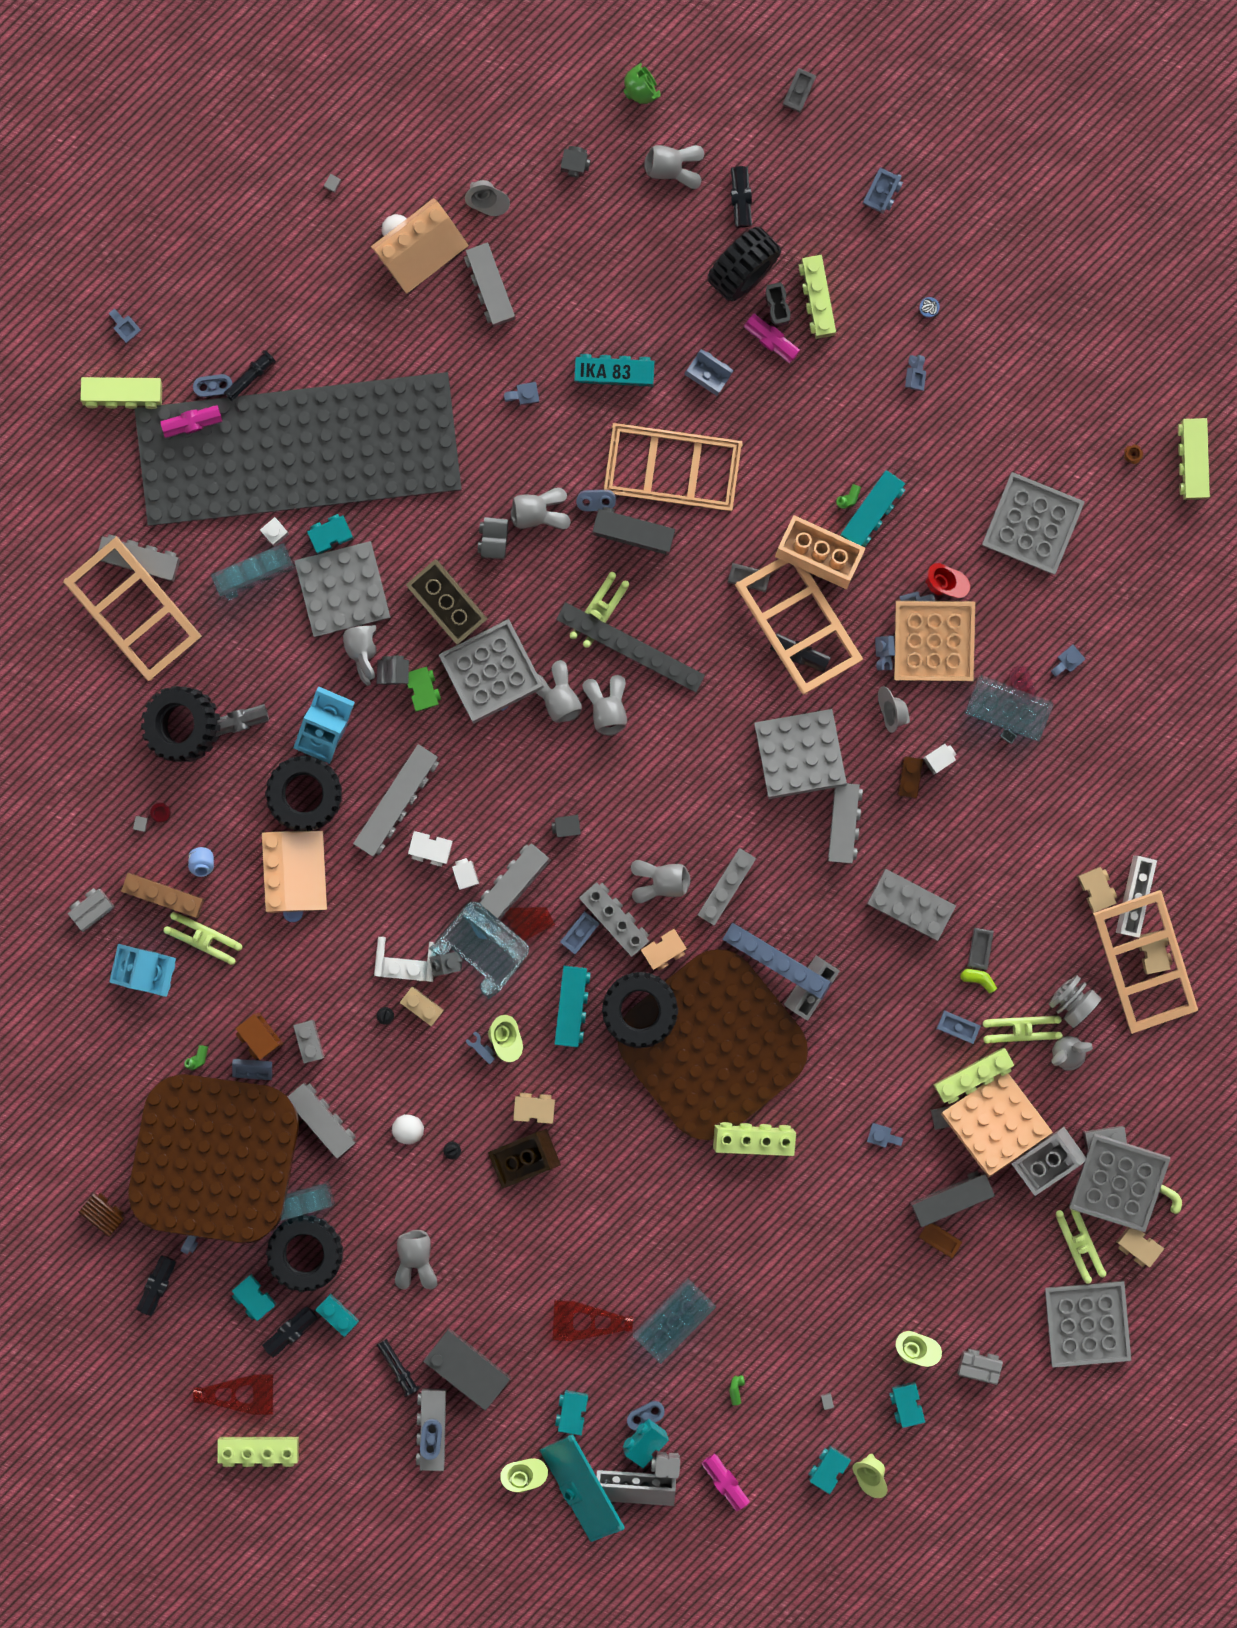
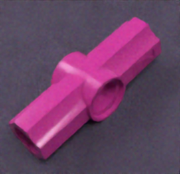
(771, 338)
(191, 421)
(725, 1482)

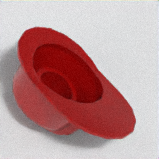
(947, 581)

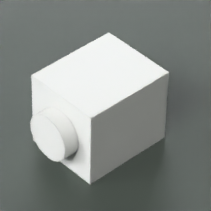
(274, 531)

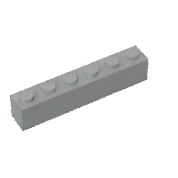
(396, 800)

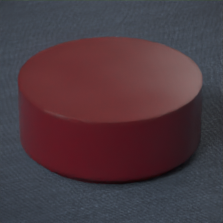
(160, 812)

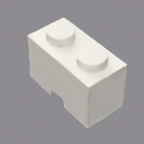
(940, 758)
(423, 847)
(465, 874)

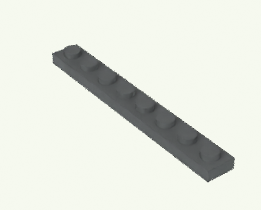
(630, 647)

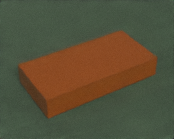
(940, 1239)

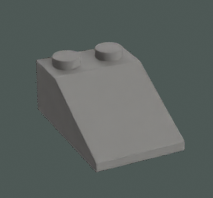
(1049, 1161)

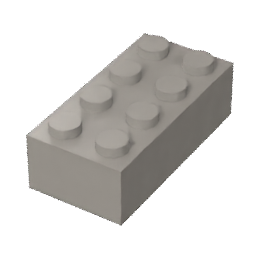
(911, 904)

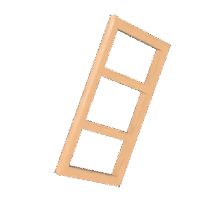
(670, 498)
(139, 573)
(835, 625)
(1111, 951)

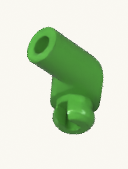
(849, 499)
(197, 1060)
(734, 1389)

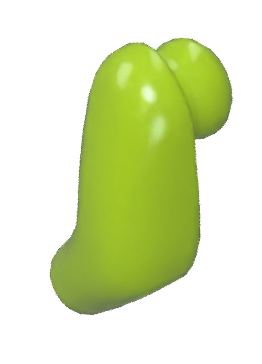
(980, 977)

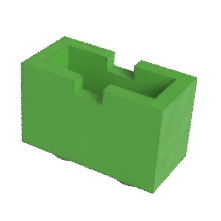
(421, 683)

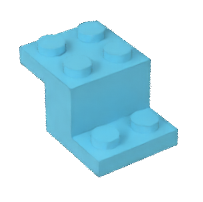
(324, 725)
(142, 970)

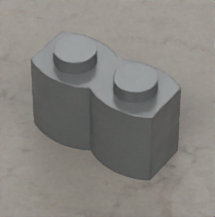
(779, 310)
(494, 538)
(392, 670)

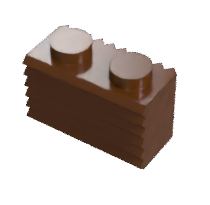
(910, 777)
(102, 1214)

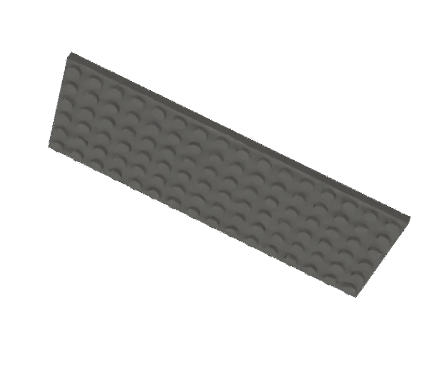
(301, 450)

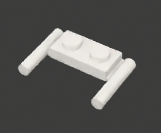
(402, 967)

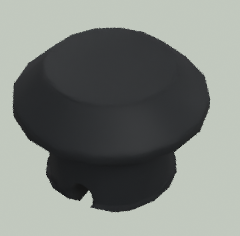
(385, 1015)
(452, 1150)

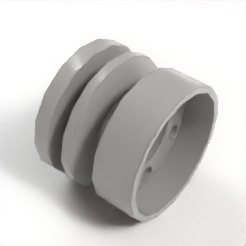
(1074, 1001)

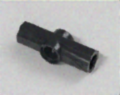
(741, 196)
(806, 656)
(156, 1285)
(289, 1331)

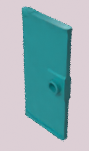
(581, 1488)

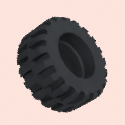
(744, 264)
(157, 718)
(303, 820)
(639, 1037)
(285, 1272)

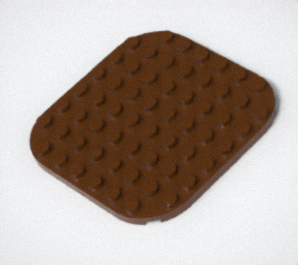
(726, 1049)
(213, 1158)

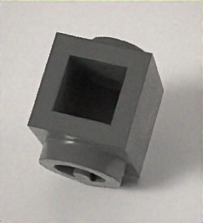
(575, 161)
(445, 963)

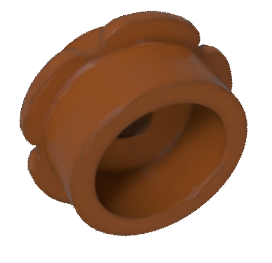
(1128, 454)

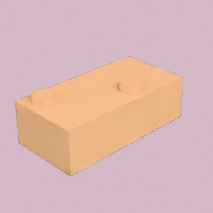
(820, 552)

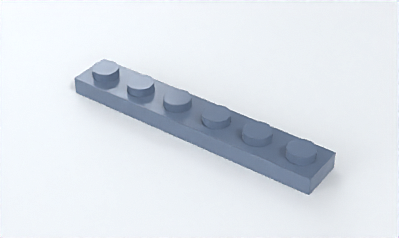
(777, 961)

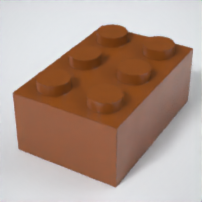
(258, 1036)

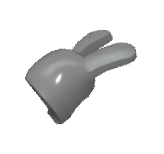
(668, 164)
(531, 510)
(361, 648)
(561, 700)
(607, 710)
(666, 880)
(1070, 1053)
(414, 1254)

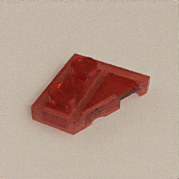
(529, 920)

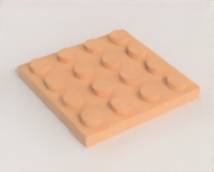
(934, 640)
(997, 1124)

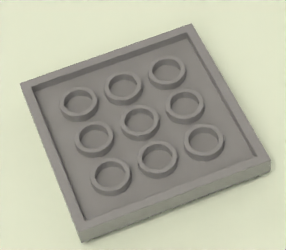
(1033, 523)
(342, 589)
(491, 671)
(800, 754)
(1119, 1182)
(1087, 1324)

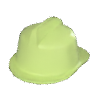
(506, 1038)
(918, 1349)
(524, 1475)
(871, 1476)

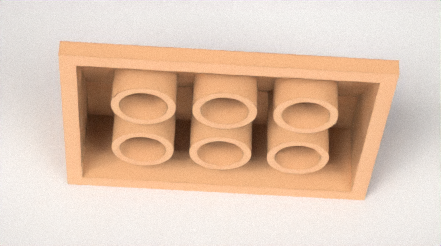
(420, 245)
(294, 871)

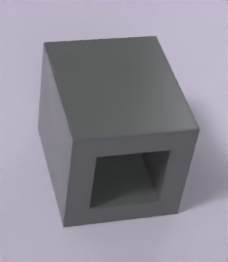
(566, 826)

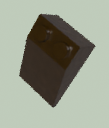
(524, 1158)

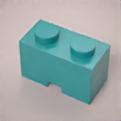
(329, 533)
(252, 1298)
(337, 1315)
(572, 1405)
(908, 1411)
(644, 1442)
(830, 1465)

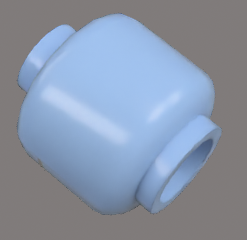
(200, 861)

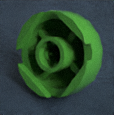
(640, 85)

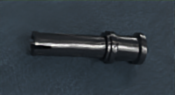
(256, 369)
(384, 1346)

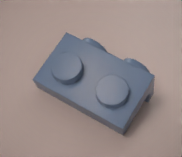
(882, 190)
(709, 372)

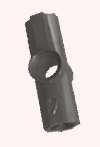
(242, 719)

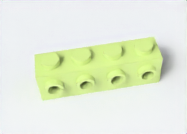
(818, 297)
(121, 392)
(1194, 459)
(973, 1075)
(754, 1140)
(258, 1450)

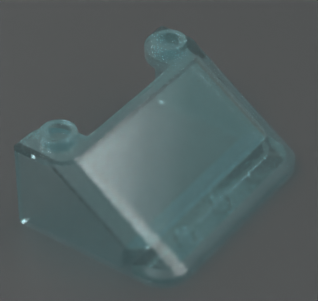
(484, 945)

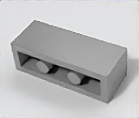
(804, 1002)

